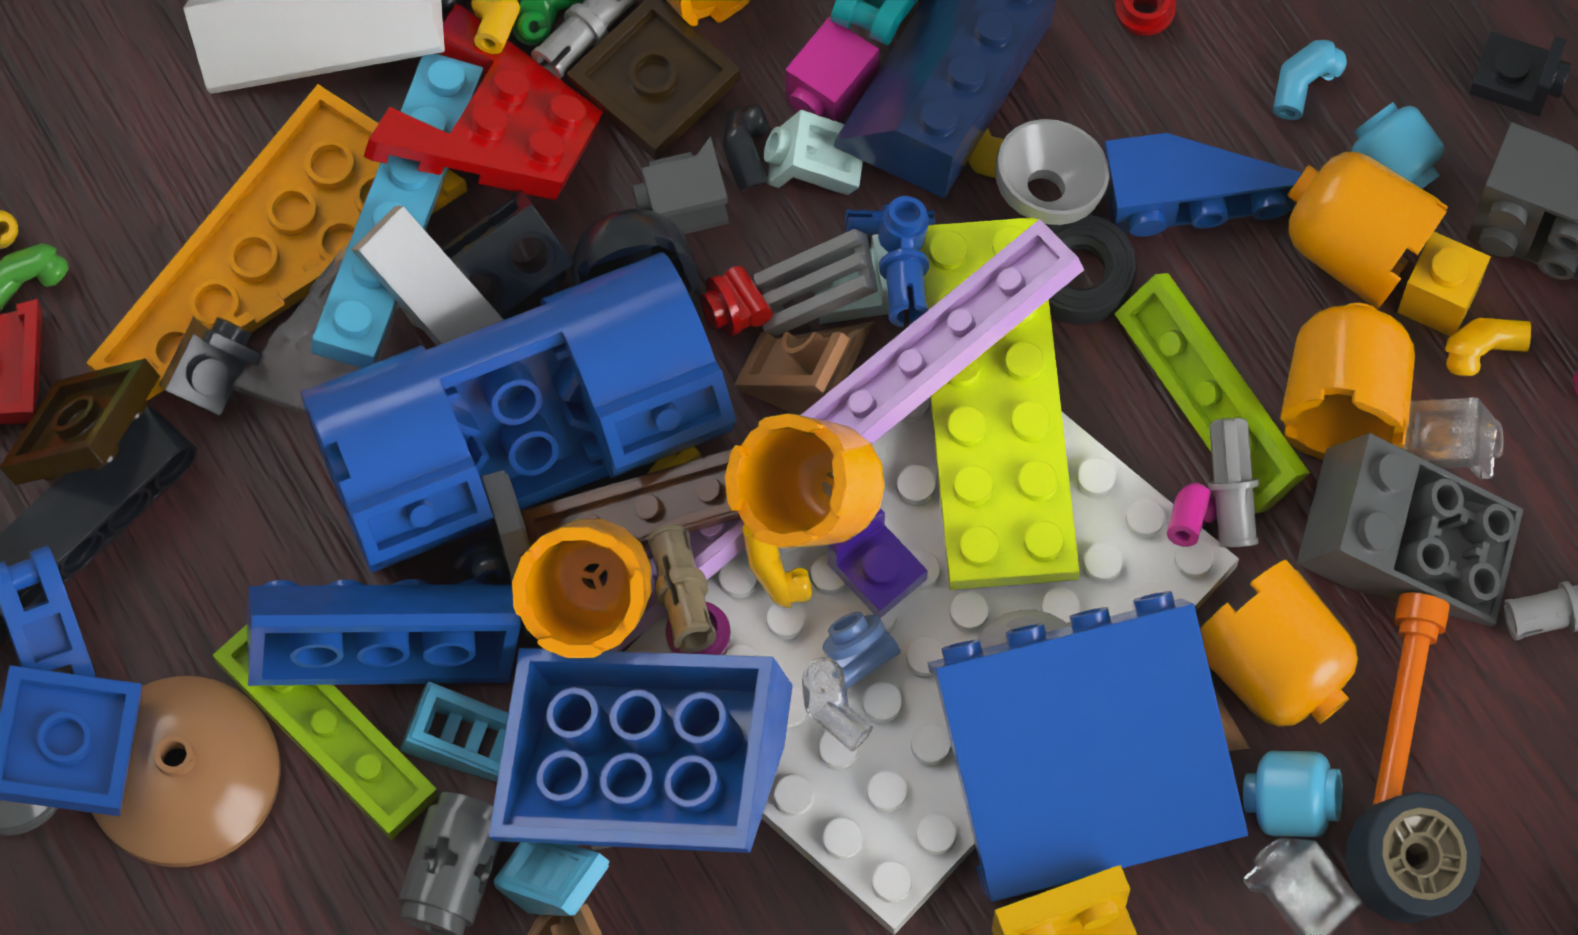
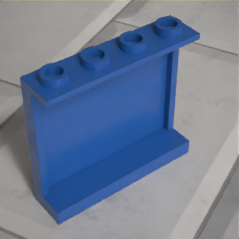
(1088, 745)

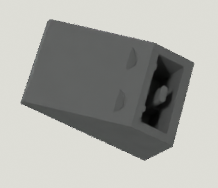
(1531, 203)
(1407, 526)

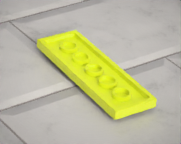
(1000, 435)

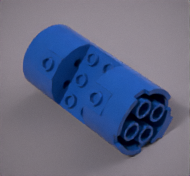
(548, 396)

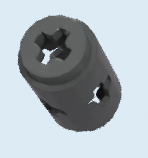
(443, 891)

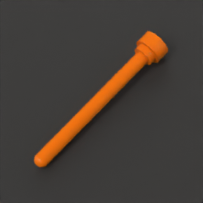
(1419, 623)

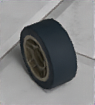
(1427, 829)

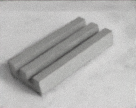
(813, 272)

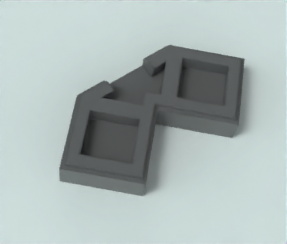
(507, 523)

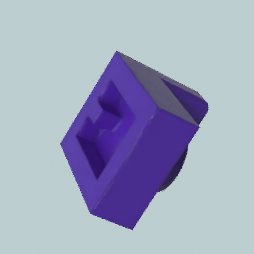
(877, 566)

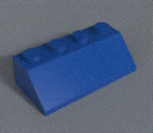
(380, 633)

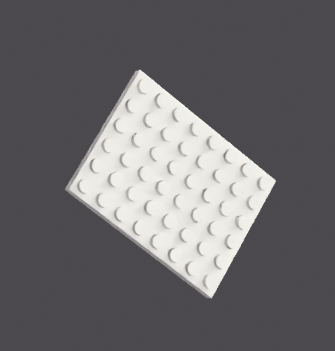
(894, 810)

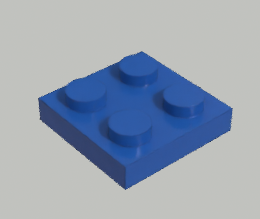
(66, 739)

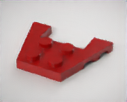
(516, 131)

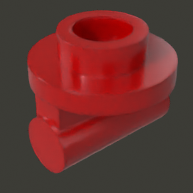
(734, 302)

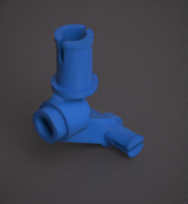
(902, 233)

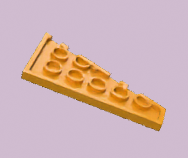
(263, 237)

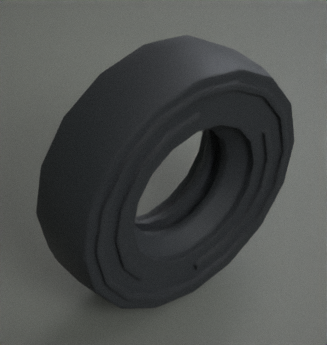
(1120, 268)

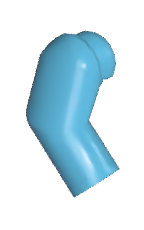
(1301, 69)

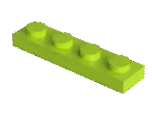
(1207, 382)
(339, 743)

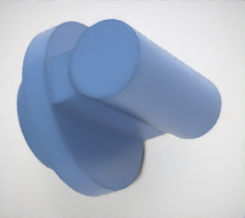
(859, 645)

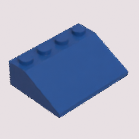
(640, 750)

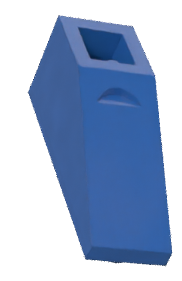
(1180, 181)

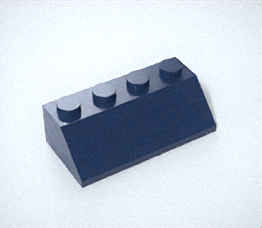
(943, 87)

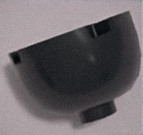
(628, 238)

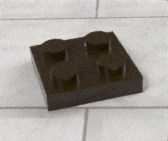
(654, 76)
(80, 422)

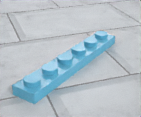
(358, 304)

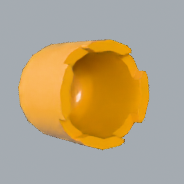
(1359, 221)
(1348, 379)
(804, 481)
(563, 606)
(1282, 650)

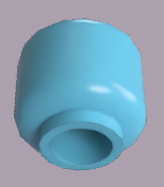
(1402, 143)
(1294, 794)

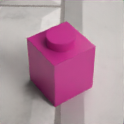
(831, 72)

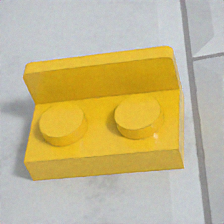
(1078, 908)

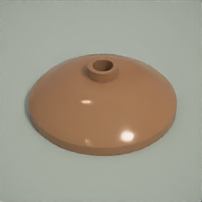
(218, 791)

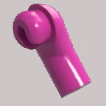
(1190, 513)

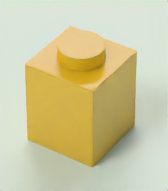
(1443, 284)

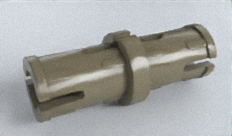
(681, 588)

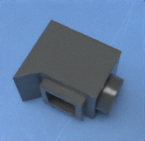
(685, 190)

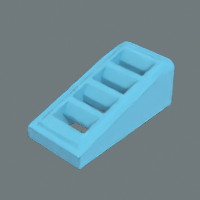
(441, 750)
(550, 877)

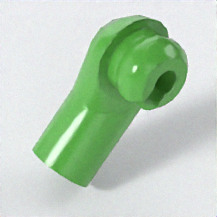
(28, 263)

